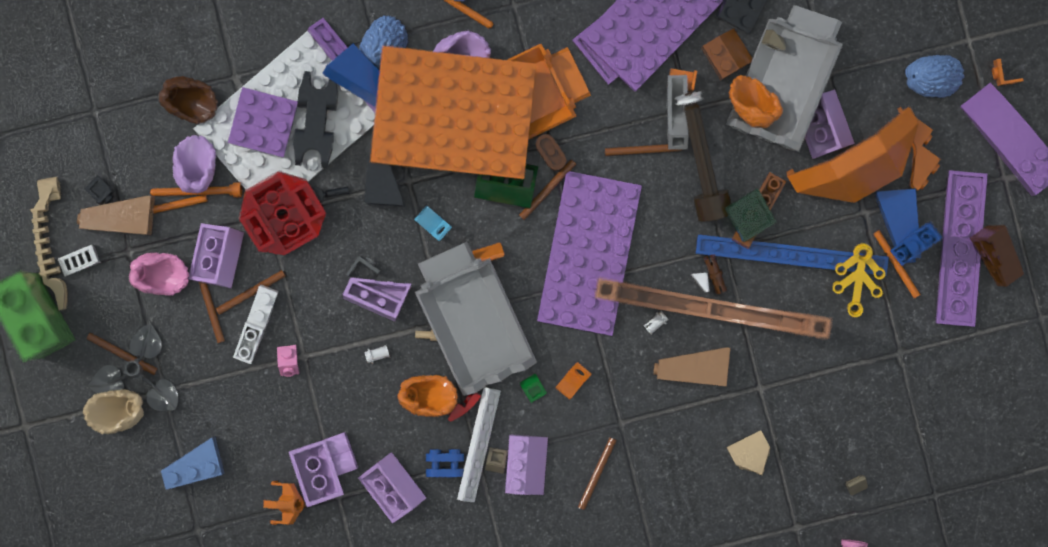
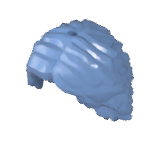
(383, 32)
(935, 76)

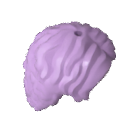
(464, 43)
(194, 164)

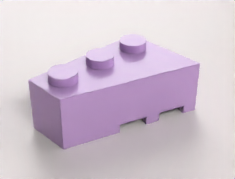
(377, 296)

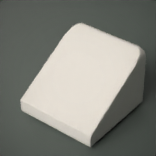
(702, 280)

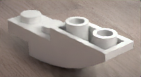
(256, 324)

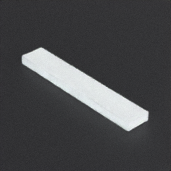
(479, 444)

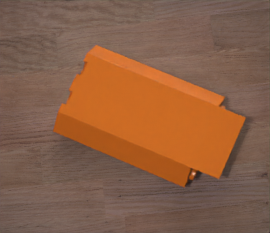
(556, 87)

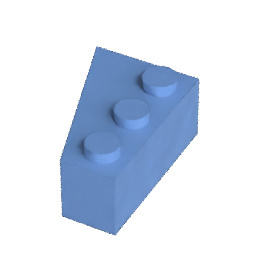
(197, 465)

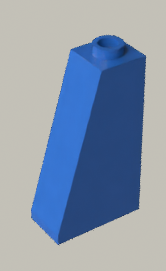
(354, 73)
(899, 214)

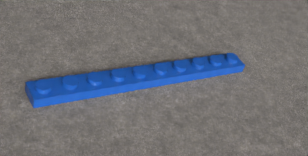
(782, 254)

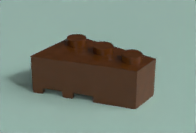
(998, 254)

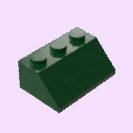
(508, 190)

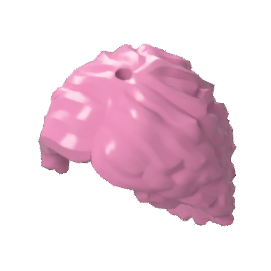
(158, 274)

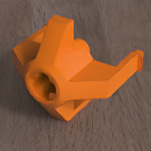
(289, 503)

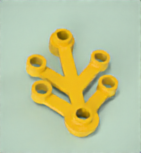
(859, 277)

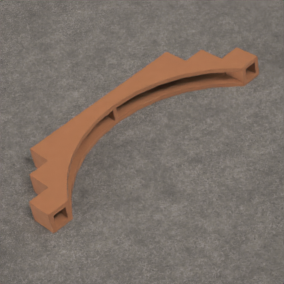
(712, 308)

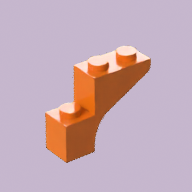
(923, 161)

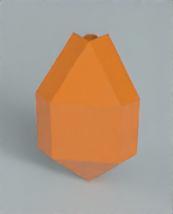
(862, 167)

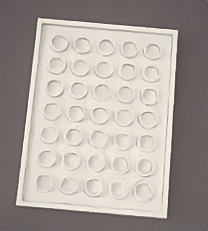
(283, 79)

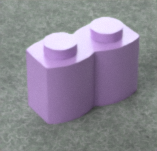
(341, 453)

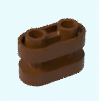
(550, 152)

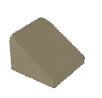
(496, 460)
(856, 485)

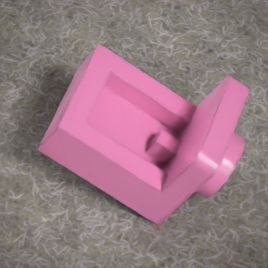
(287, 360)

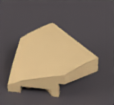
(751, 453)

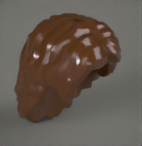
(188, 99)

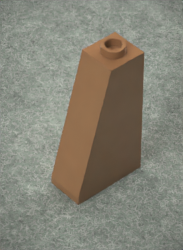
(124, 216)
(699, 367)

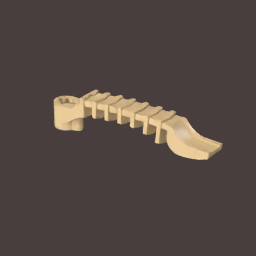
(48, 191)

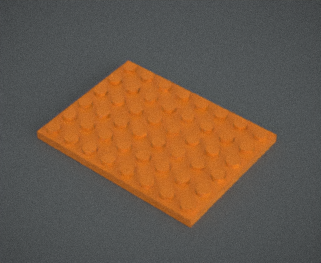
(452, 112)

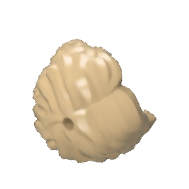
(113, 411)

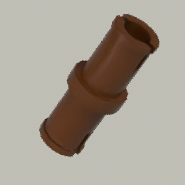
(715, 274)

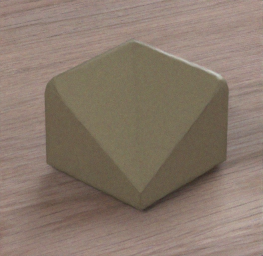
(773, 40)

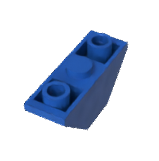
(916, 243)

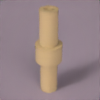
(425, 335)

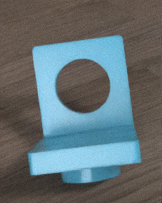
(432, 223)

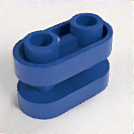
(435, 456)

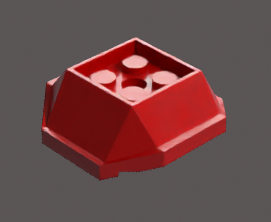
(281, 232)

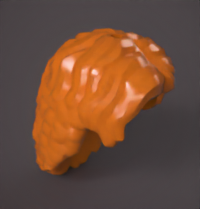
(754, 102)
(428, 395)

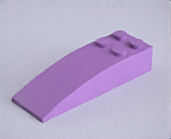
(1010, 137)

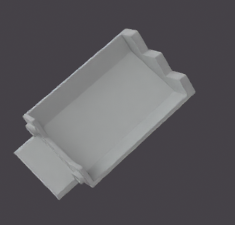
(794, 74)
(472, 319)

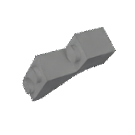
(677, 125)

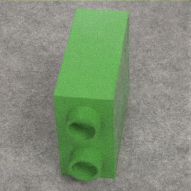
(32, 317)

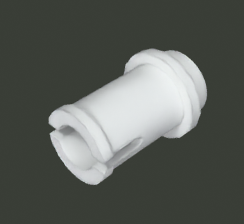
(656, 322)
(376, 354)

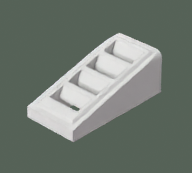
(93, 254)

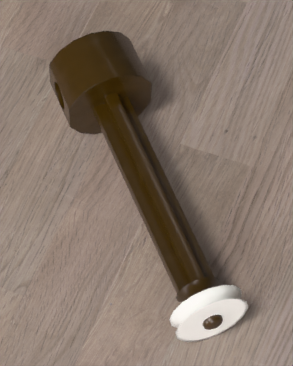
(712, 201)

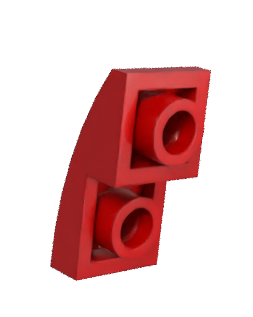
(459, 410)

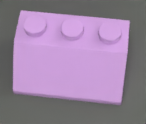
(828, 127)
(216, 255)
(526, 465)
(316, 473)
(392, 487)

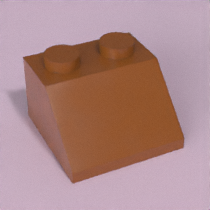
(727, 54)

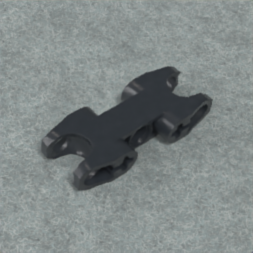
(314, 134)

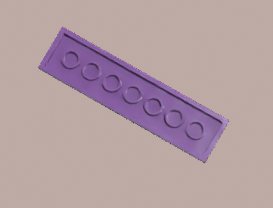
(958, 255)

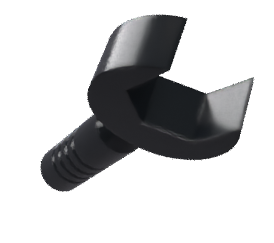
(330, 193)

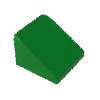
(533, 388)

